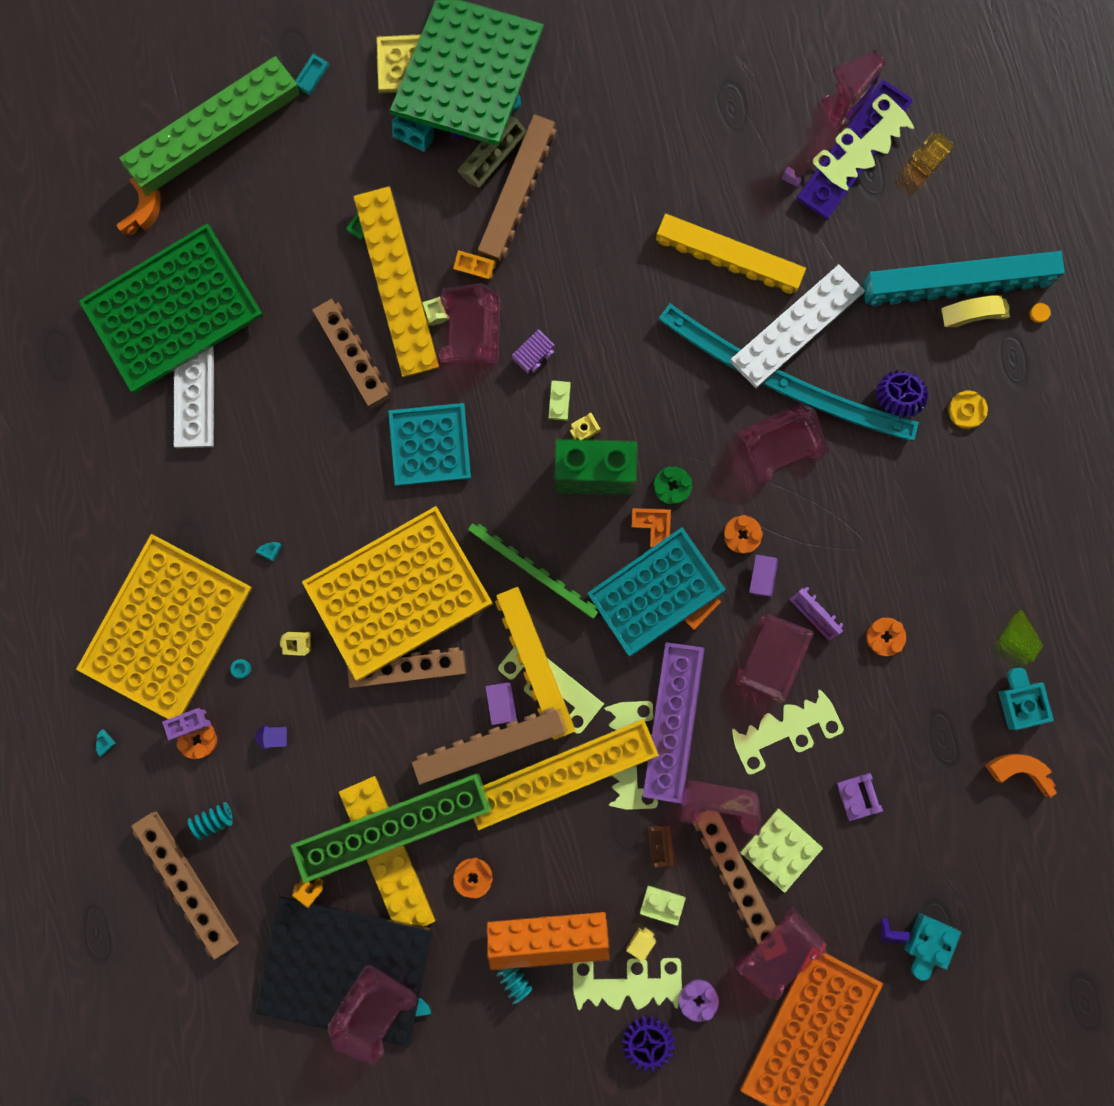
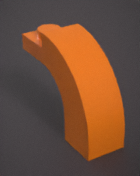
(145, 213)
(1010, 764)

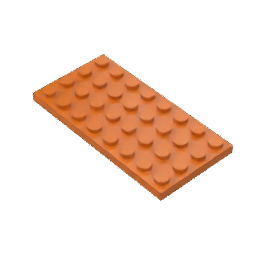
(812, 1034)

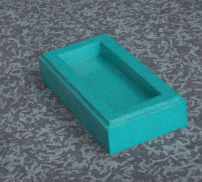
(311, 74)

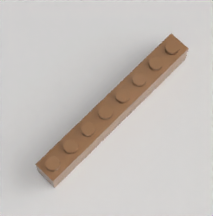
(516, 189)
(490, 746)

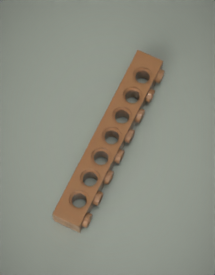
(738, 871)
(195, 889)

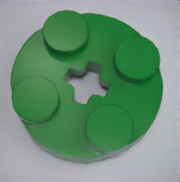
(675, 496)

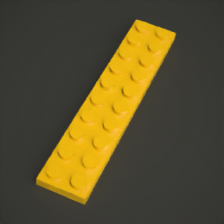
(396, 282)
(567, 772)

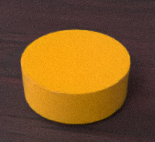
(1039, 313)

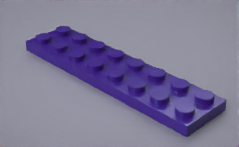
(820, 192)

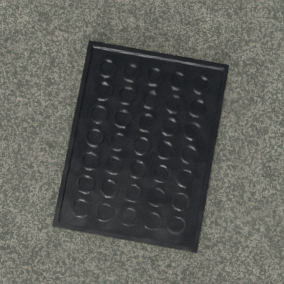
(322, 951)

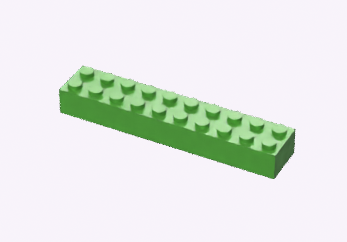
(210, 126)
(391, 828)

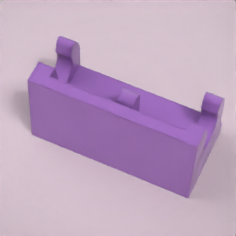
(763, 576)
(501, 703)
(186, 724)

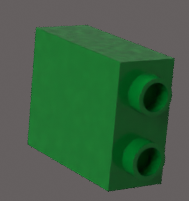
(595, 467)

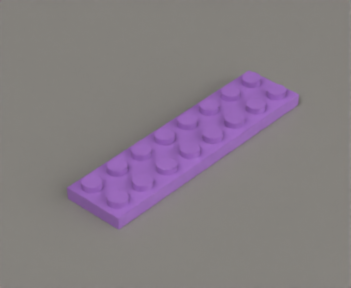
(674, 722)

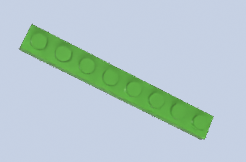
(527, 565)

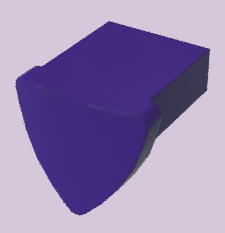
(271, 737)
(892, 936)

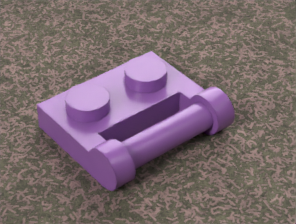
(853, 799)

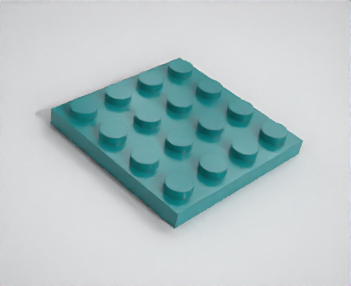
(429, 444)

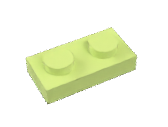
(559, 400)

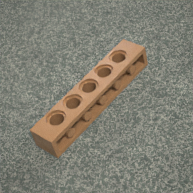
(329, 311)
(456, 667)

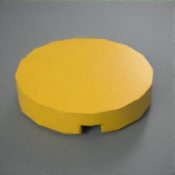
(968, 409)

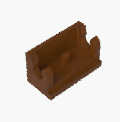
(660, 845)

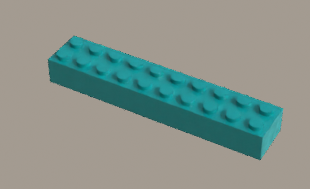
(963, 278)

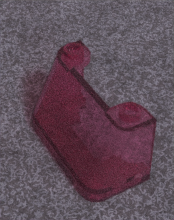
(854, 88)
(472, 325)
(782, 440)
(775, 658)
(720, 799)
(781, 955)
(368, 1014)

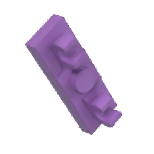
(816, 614)

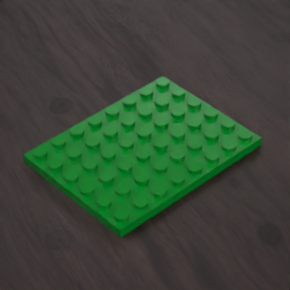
(467, 70)
(170, 308)

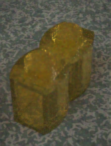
(932, 153)

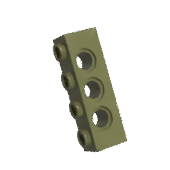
(489, 156)

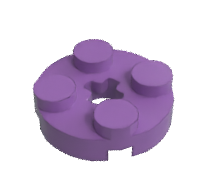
(708, 994)

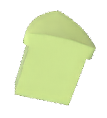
(435, 312)

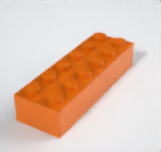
(547, 941)

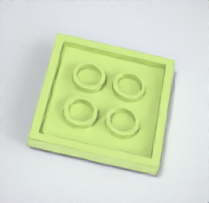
(781, 850)

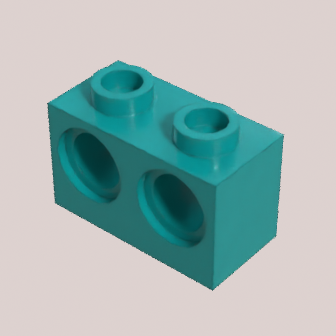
(413, 133)

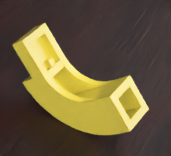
(975, 309)

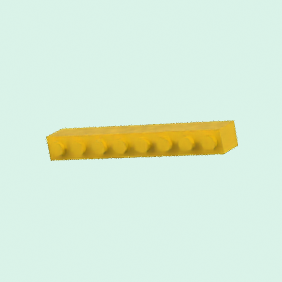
(730, 253)
(532, 655)

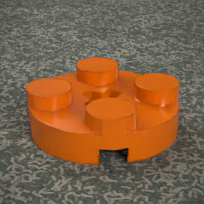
(746, 524)
(878, 628)
(200, 750)
(473, 889)

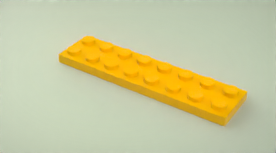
(393, 868)

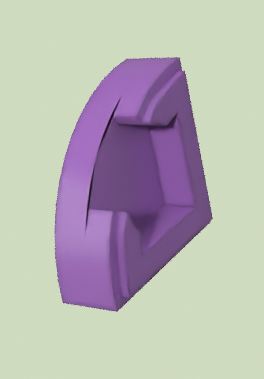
(790, 177)

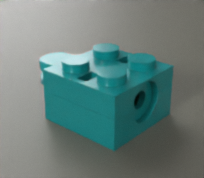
(1024, 702)
(931, 944)

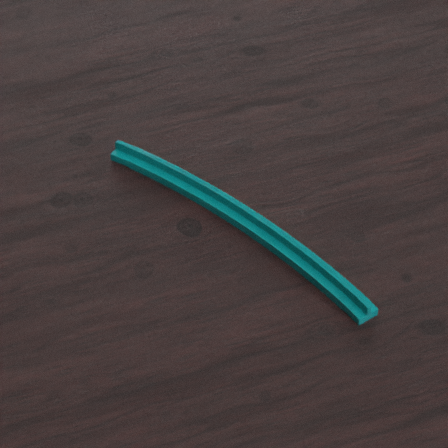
(789, 385)

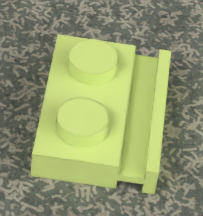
(662, 905)

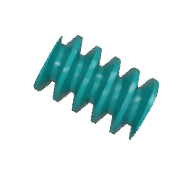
(211, 822)
(515, 983)

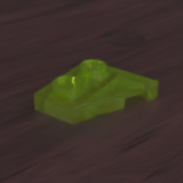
(1021, 637)

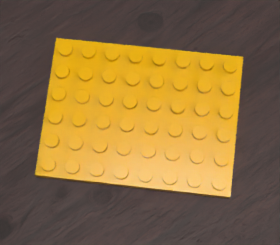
(396, 593)
(164, 628)

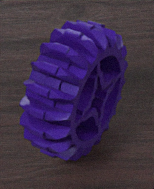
(913, 398)
(640, 1045)

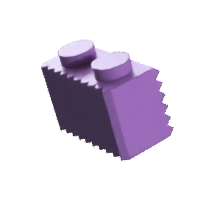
(534, 352)

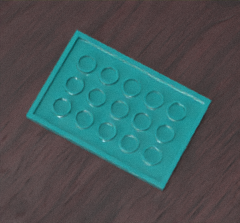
(656, 592)

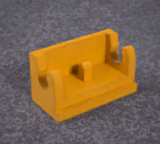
(474, 264)
(307, 892)

